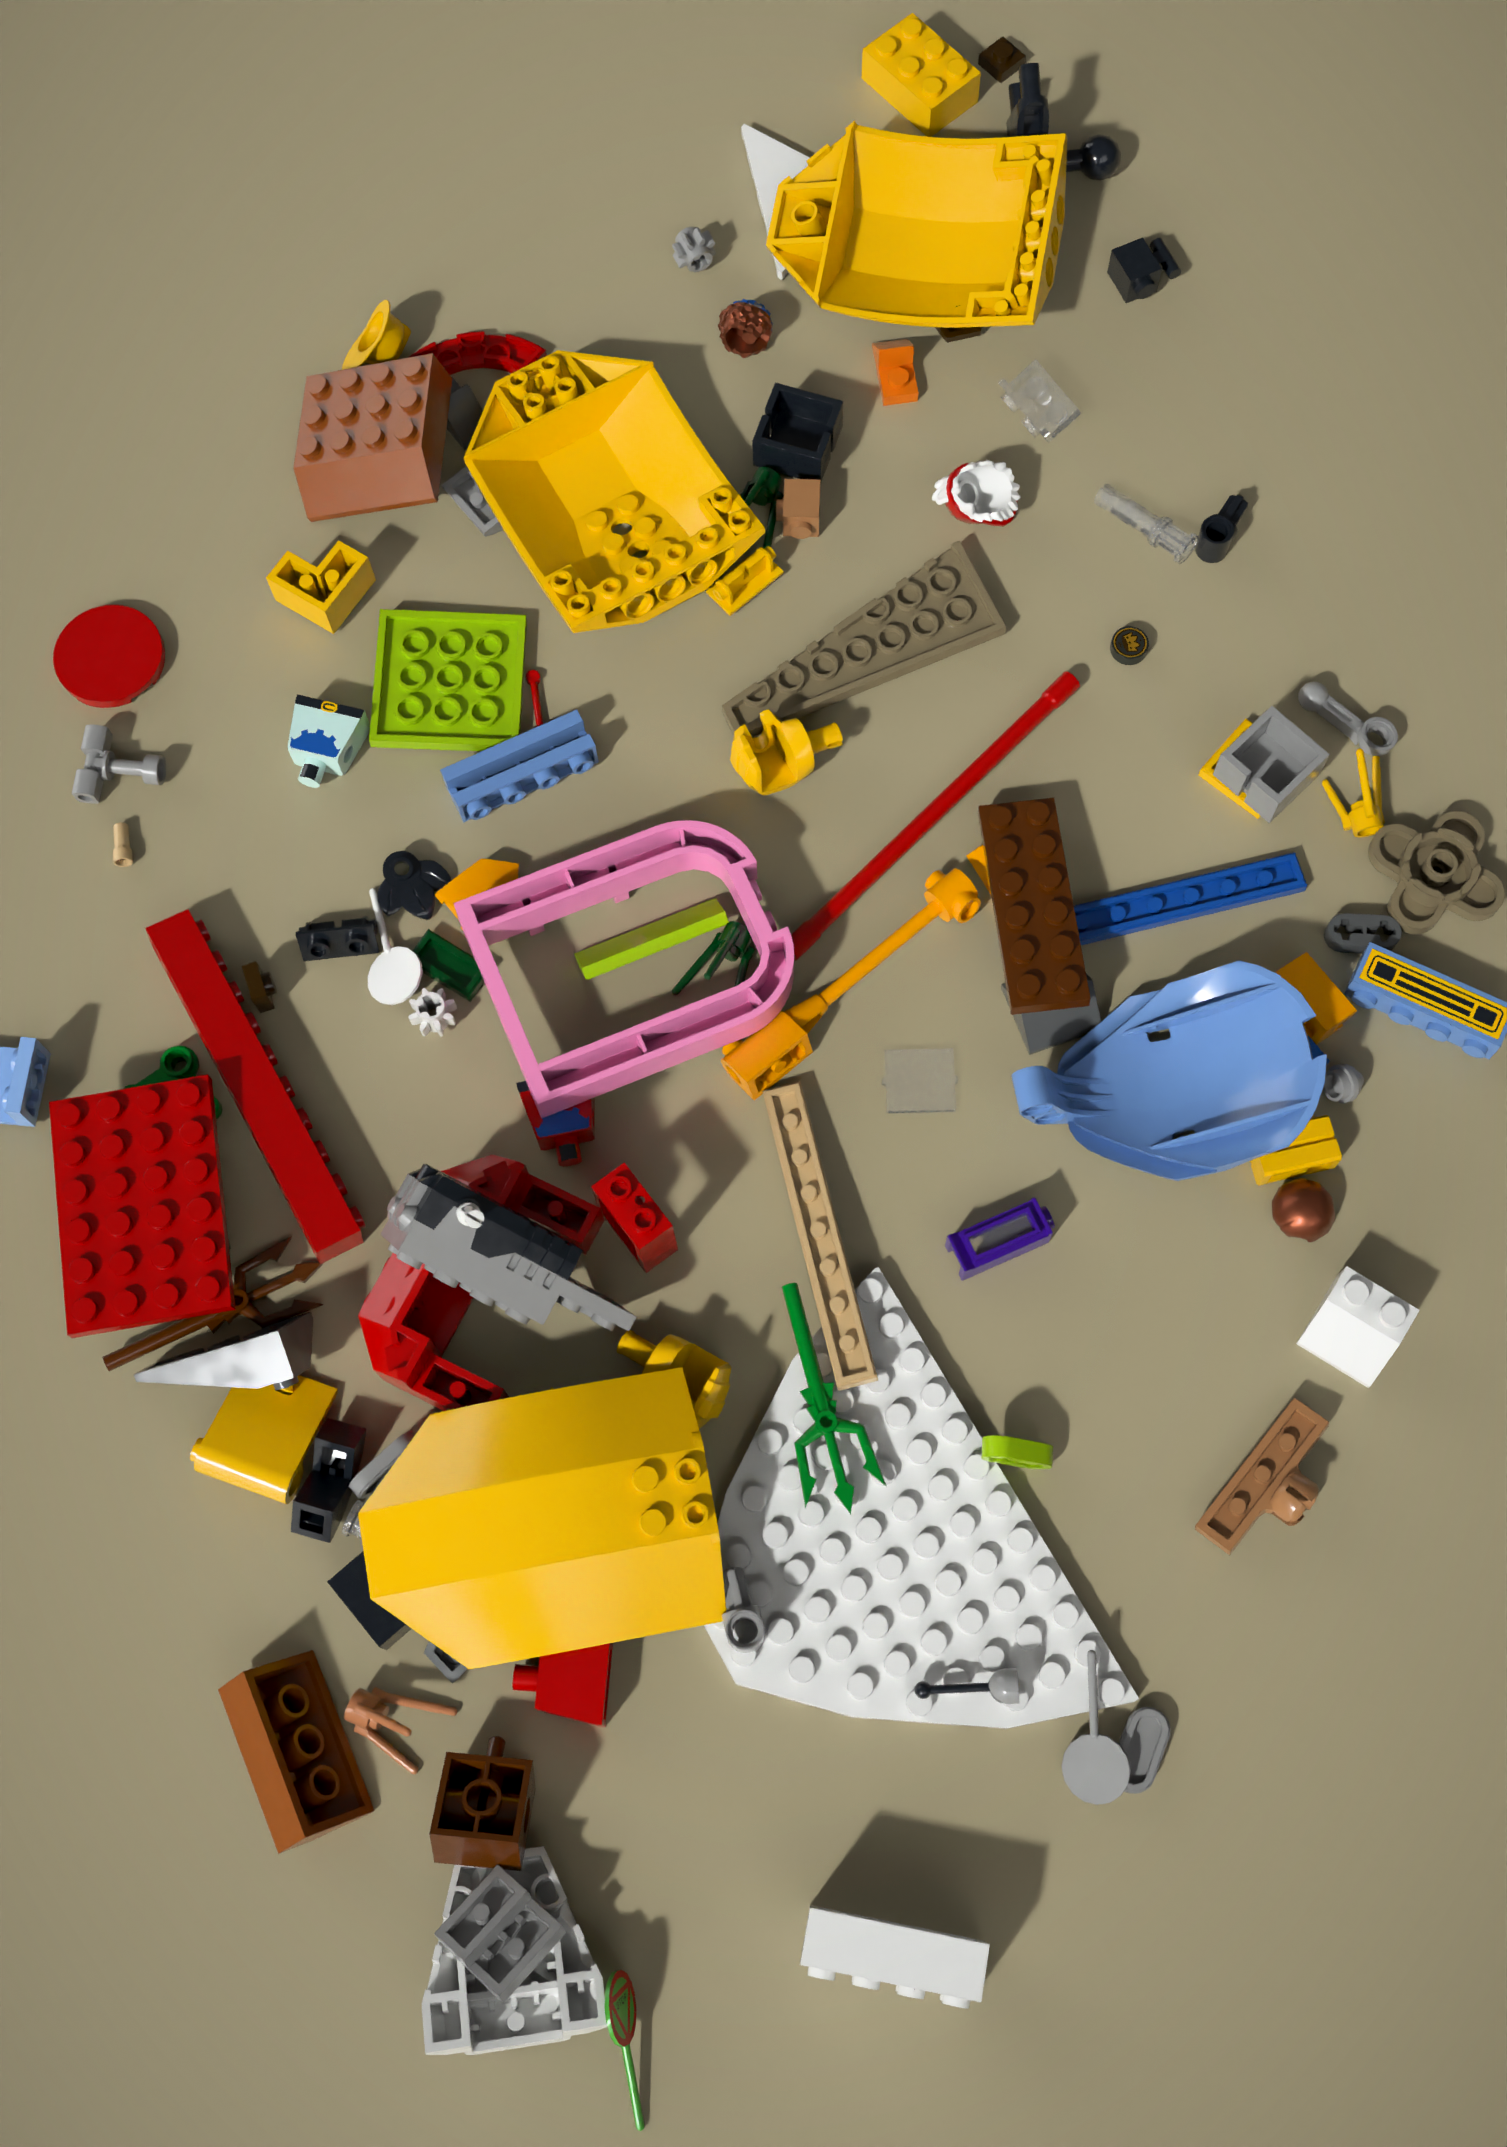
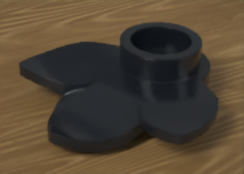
(412, 890)

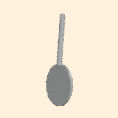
(1095, 1763)

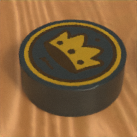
(1129, 645)

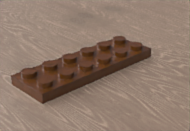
(1033, 906)

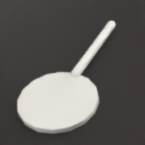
(395, 971)

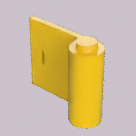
(264, 1437)

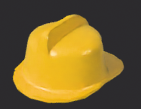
(380, 340)

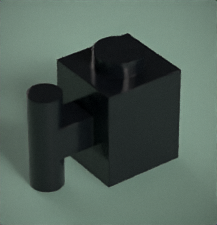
(1138, 270)

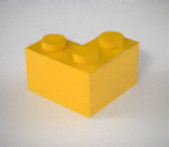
(322, 592)

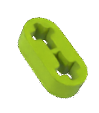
(1017, 1452)

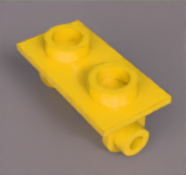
(745, 580)

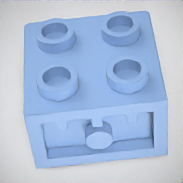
(22, 1081)

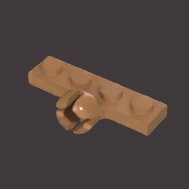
(1267, 1480)

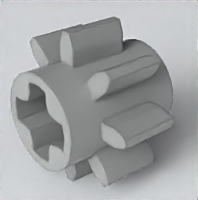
(694, 249)

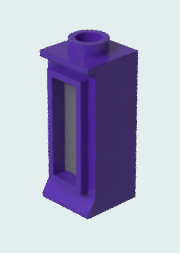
(1001, 1238)

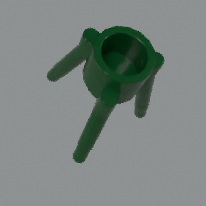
(761, 491)
(731, 945)

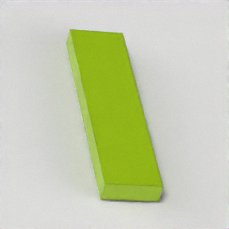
(651, 938)

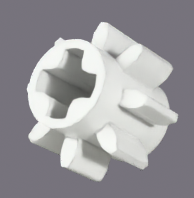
(429, 1001)

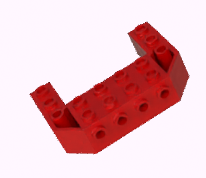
(415, 1315)

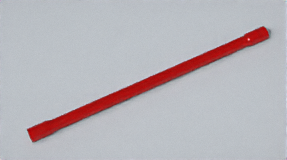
(1051, 699)

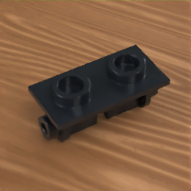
(327, 941)

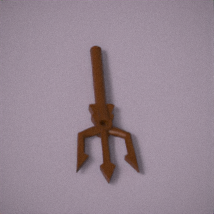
(243, 1306)

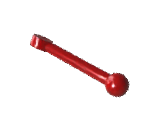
(533, 679)

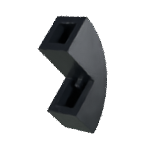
(326, 1491)

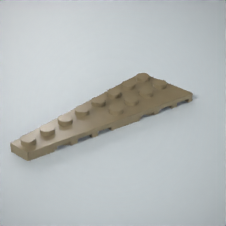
(910, 627)

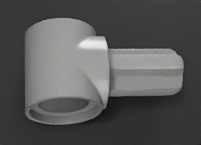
(740, 1608)

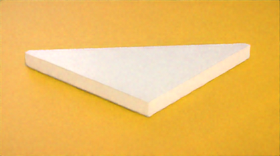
(770, 165)

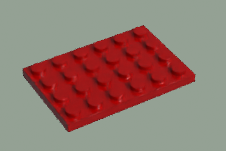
(140, 1206)

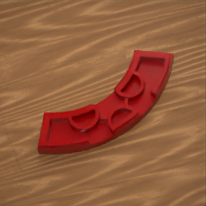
(479, 350)

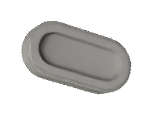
(371, 1475)
(1144, 1743)

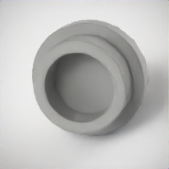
(1342, 1083)

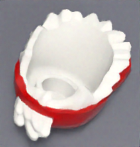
(979, 493)

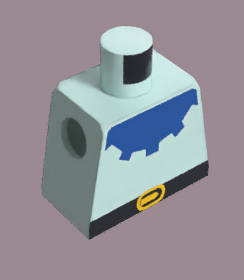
(325, 738)

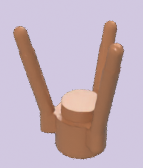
(368, 1711)

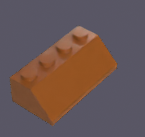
(295, 1750)

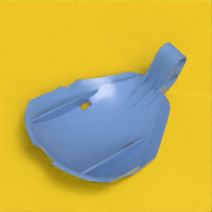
(1229, 1072)

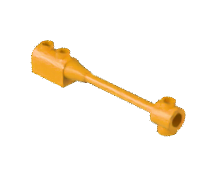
(784, 1042)

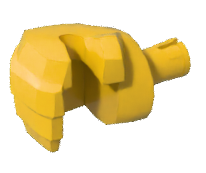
(781, 753)
(704, 1372)

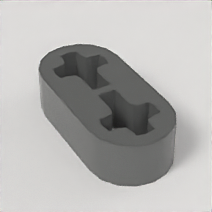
(1362, 932)

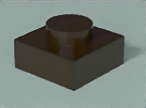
(1001, 59)
(260, 986)

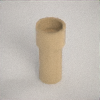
(122, 853)

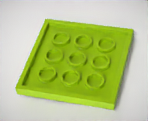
(447, 680)

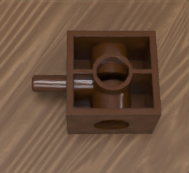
(483, 1809)

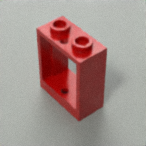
(637, 1223)

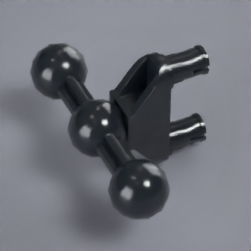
(1029, 116)

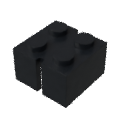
(801, 431)

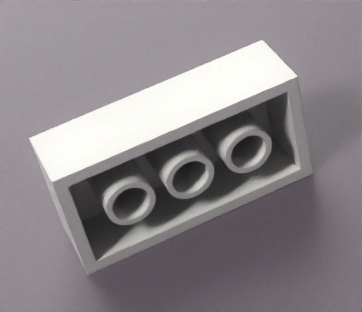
(894, 1954)

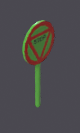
(621, 2024)

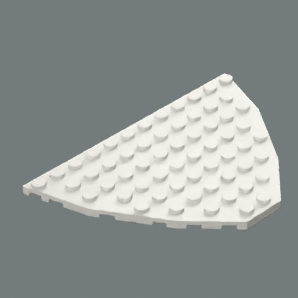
(922, 1577)

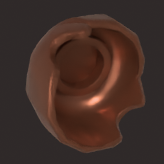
(1303, 1209)

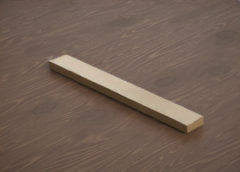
(820, 1237)

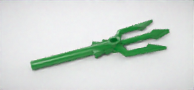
(822, 1411)

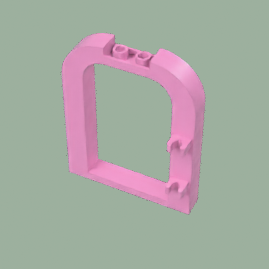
(609, 874)

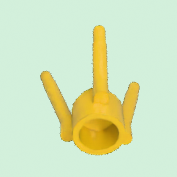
(1366, 814)

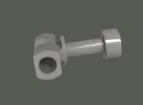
(102, 765)

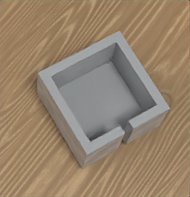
(1270, 764)

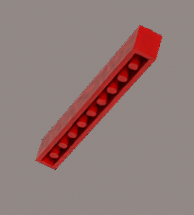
(255, 1086)

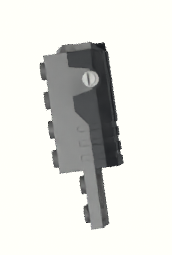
(490, 1251)

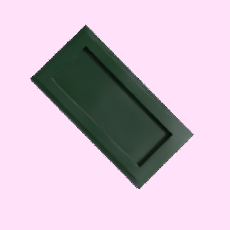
(449, 965)

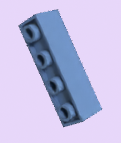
(520, 766)

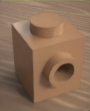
(800, 508)

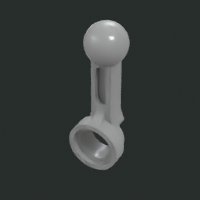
(1315, 698)

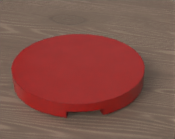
(108, 655)

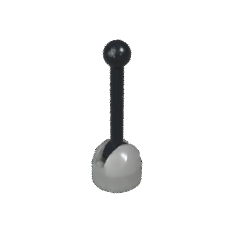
(1001, 1686)

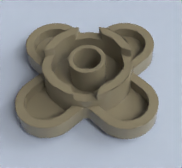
(1436, 872)

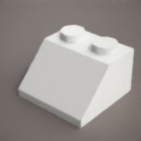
(1357, 1326)

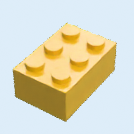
(920, 75)

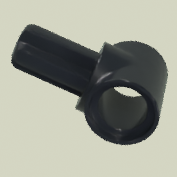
(1222, 527)

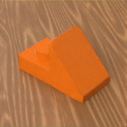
(896, 371)

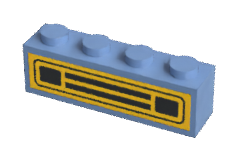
(1428, 1001)

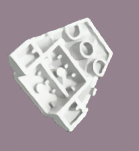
(549, 2006)

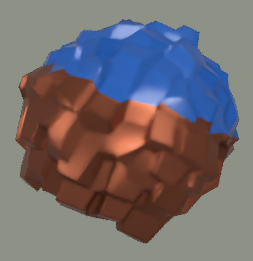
(745, 327)

